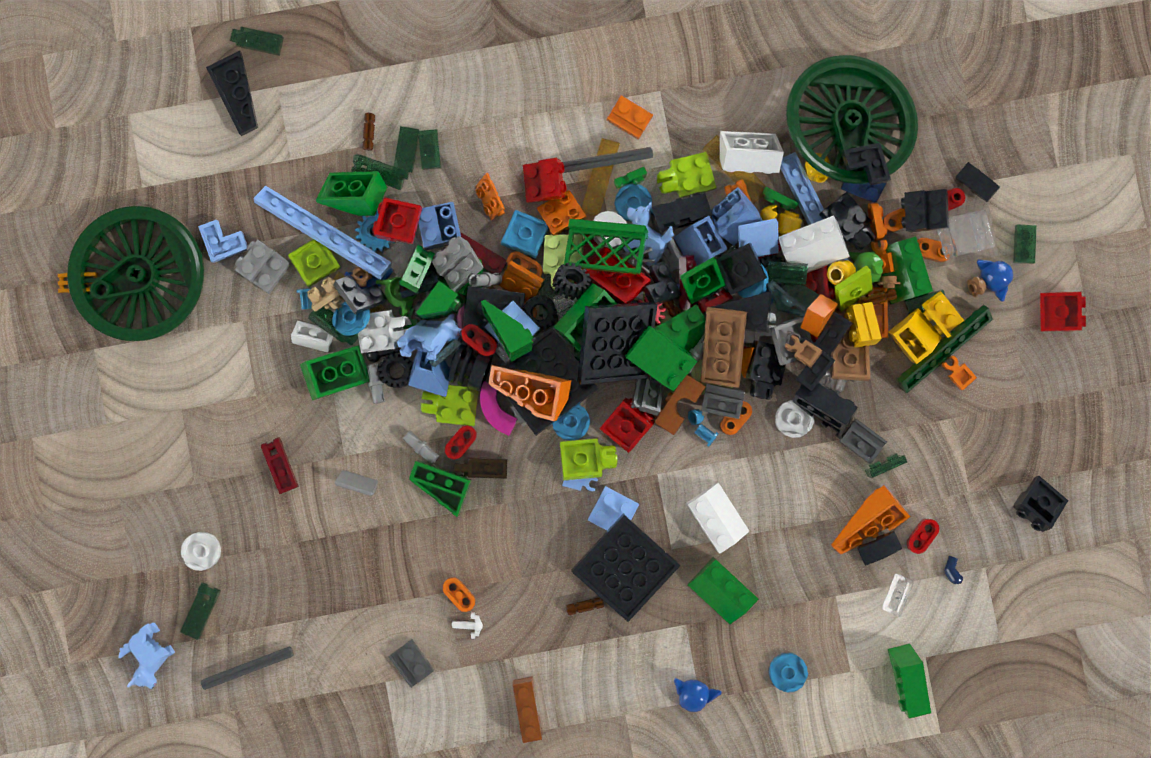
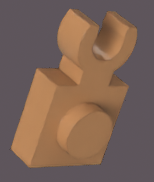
(805, 352)

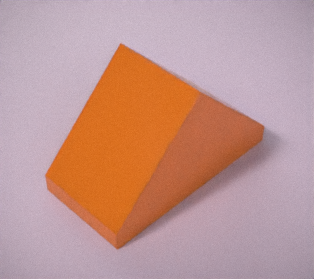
(818, 315)

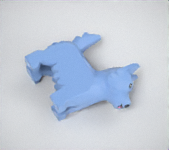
(655, 240)
(427, 338)
(148, 654)

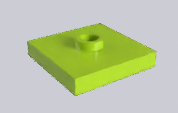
(314, 262)
(853, 288)

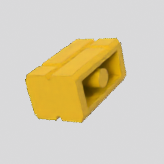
(865, 325)

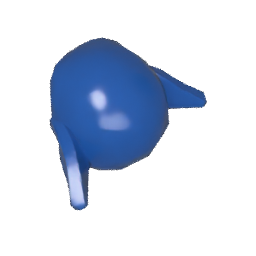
(996, 276)
(694, 694)

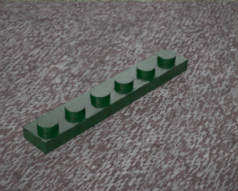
(945, 348)

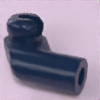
(951, 571)

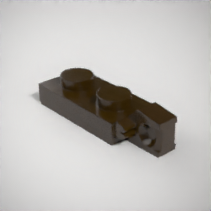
(483, 468)

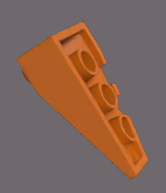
(535, 391)
(876, 514)

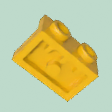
(943, 313)

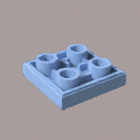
(761, 235)

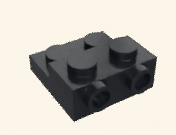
(925, 210)
(740, 269)
(1040, 504)

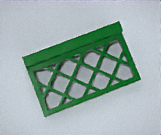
(611, 230)

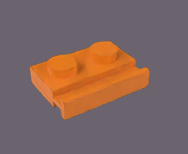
(629, 117)
(521, 280)

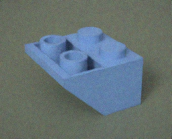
(733, 212)
(438, 225)
(701, 241)
(427, 377)

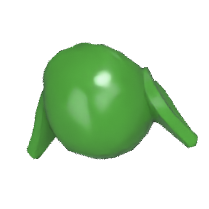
(868, 259)
(393, 294)

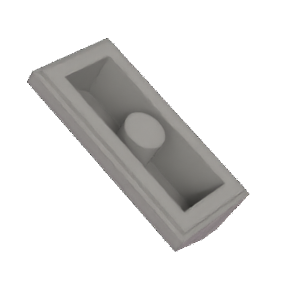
(357, 483)

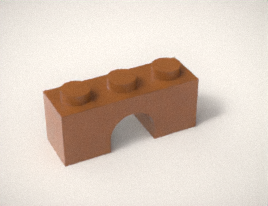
(668, 416)
(527, 709)

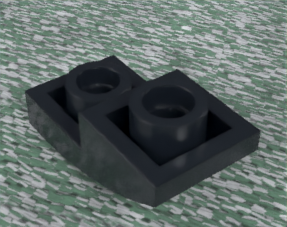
(978, 182)
(880, 548)

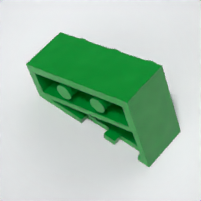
(442, 485)
(910, 681)

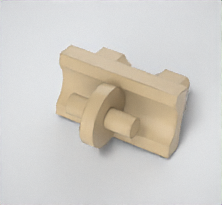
(328, 298)

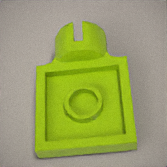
(687, 176)
(455, 408)
(586, 459)

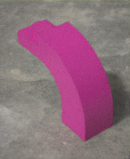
(492, 411)

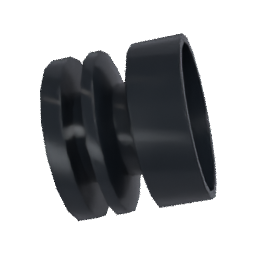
(469, 367)

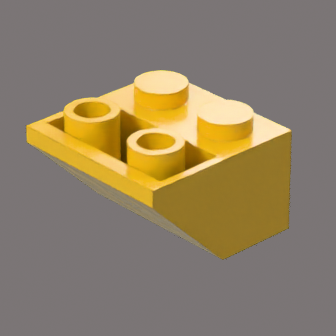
(915, 336)

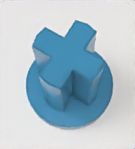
(305, 301)
(706, 434)

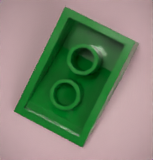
(353, 192)
(509, 332)
(661, 358)
(335, 372)

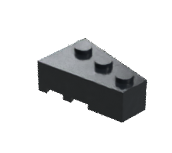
(680, 212)
(757, 308)
(827, 406)

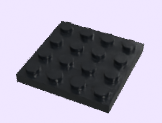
(608, 337)
(551, 358)
(625, 567)

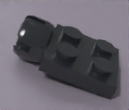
(851, 220)
(764, 370)

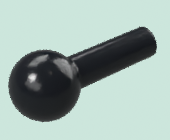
(376, 355)

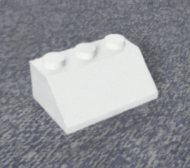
(750, 152)
(815, 244)
(718, 518)

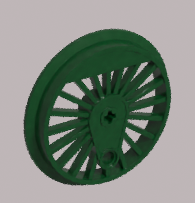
(849, 119)
(122, 279)

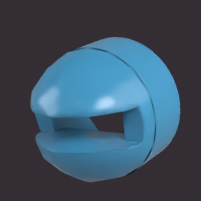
(695, 416)

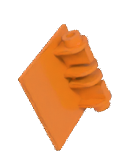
(489, 196)
(559, 211)

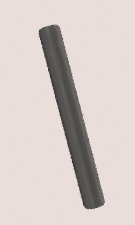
(608, 159)
(247, 668)

